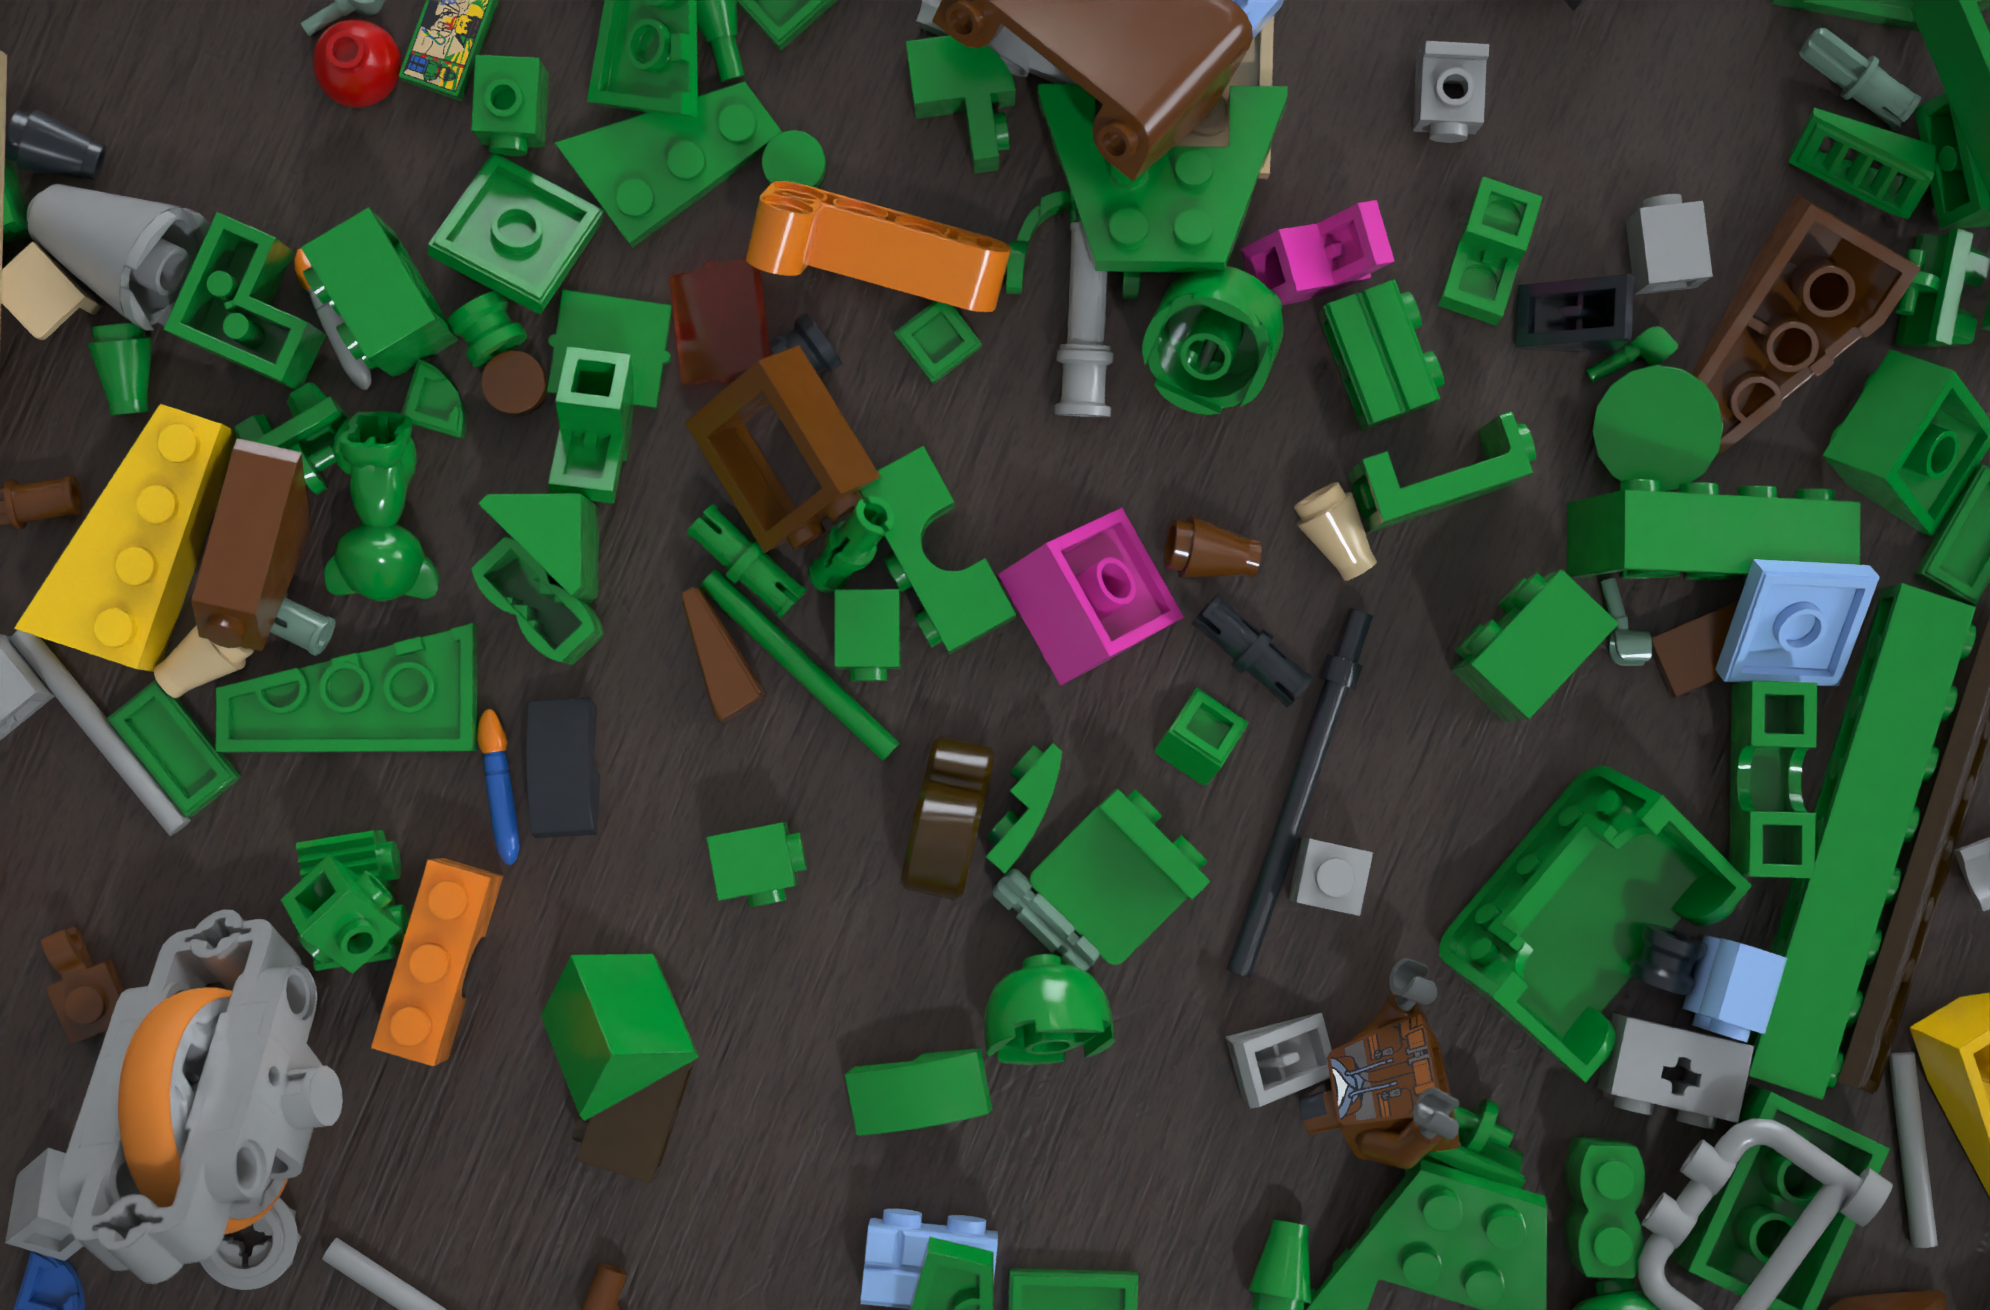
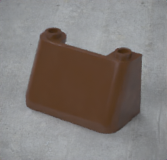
(1145, 60)

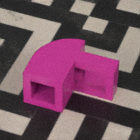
(1321, 256)

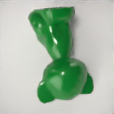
(379, 555)

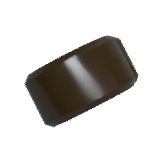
(947, 818)

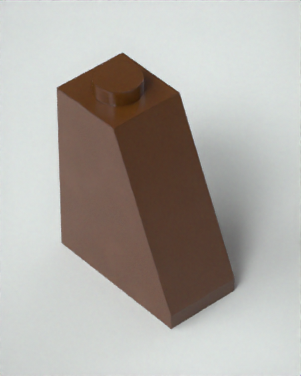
(252, 546)

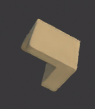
(43, 292)

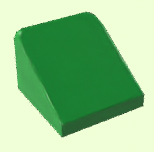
(1201, 737)

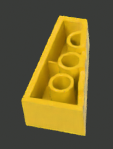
(139, 545)

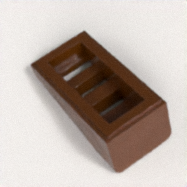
(725, 671)

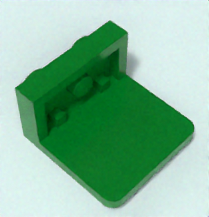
(1119, 875)

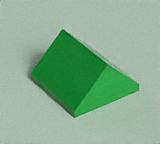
(557, 533)
(614, 1028)

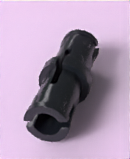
(1252, 650)

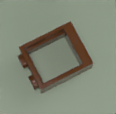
(816, 428)

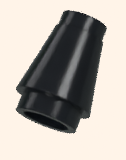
(52, 147)

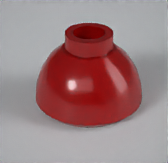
(356, 63)

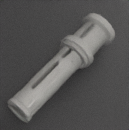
(1084, 355)

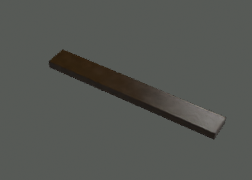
(1922, 882)

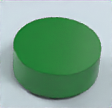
(794, 158)

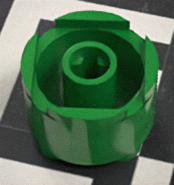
(1213, 340)

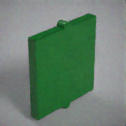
(616, 327)

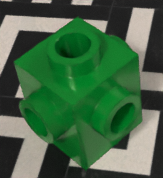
(341, 914)

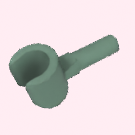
(339, 9)
(1625, 645)

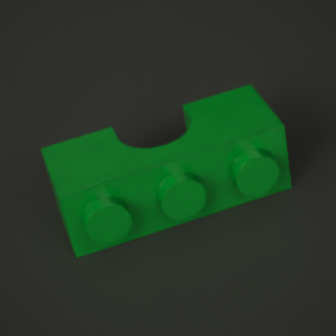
(955, 603)
(1769, 738)

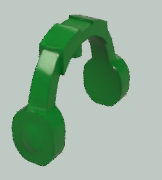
(1049, 206)

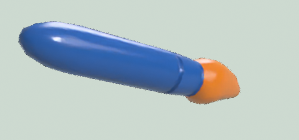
(493, 744)

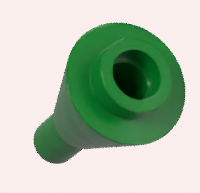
(719, 27)

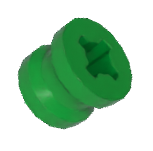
(486, 328)

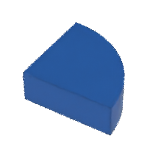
(50, 1285)

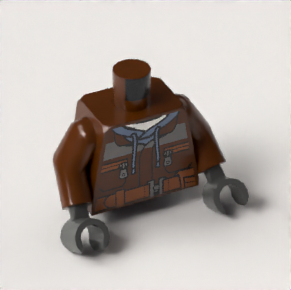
(1390, 1081)

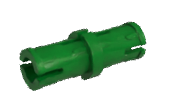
(851, 544)
(746, 561)

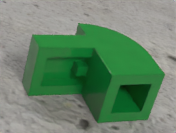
(959, 80)
(594, 423)

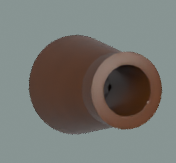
(1208, 550)

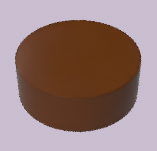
(514, 383)

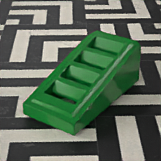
(1877, 187)

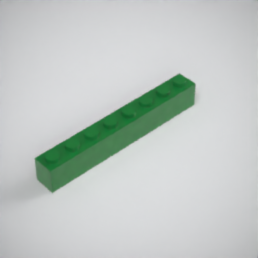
(1860, 826)

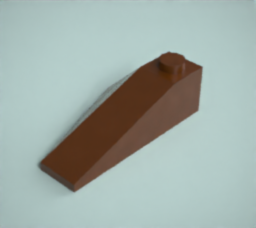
(1796, 311)

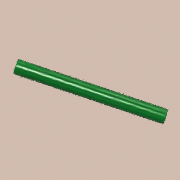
(799, 665)

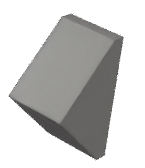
(1280, 1058)

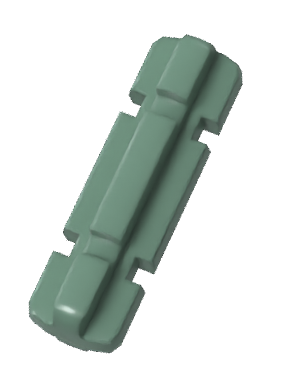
(1044, 920)

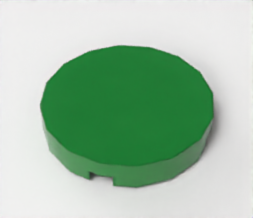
(1658, 427)

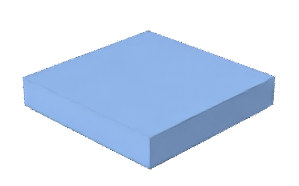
(1796, 622)

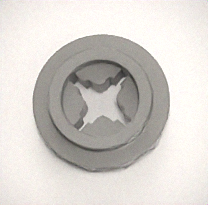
(268, 1259)

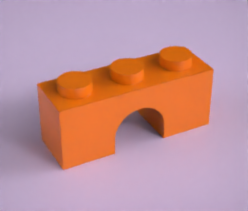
(431, 968)

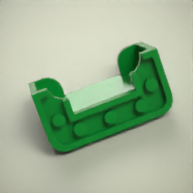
(1569, 909)

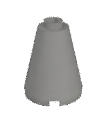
(120, 246)

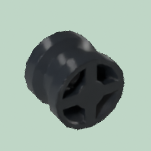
(812, 342)
(1668, 959)

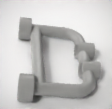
(1710, 1169)

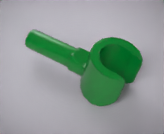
(1652, 345)

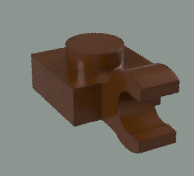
(86, 992)

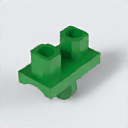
(1932, 300)
(309, 432)
(1483, 1147)

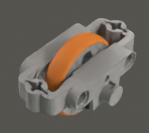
(197, 1100)

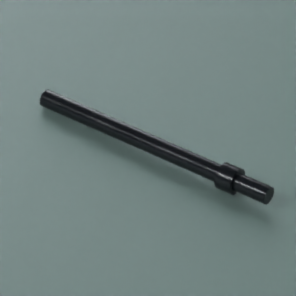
(1339, 675)

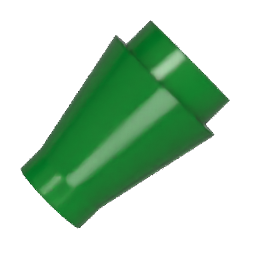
(123, 366)
(1283, 1269)

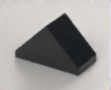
(1576, 314)

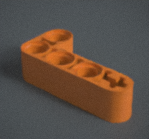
(876, 245)

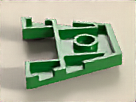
(1182, 207)
(1450, 1240)

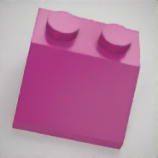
(1090, 595)

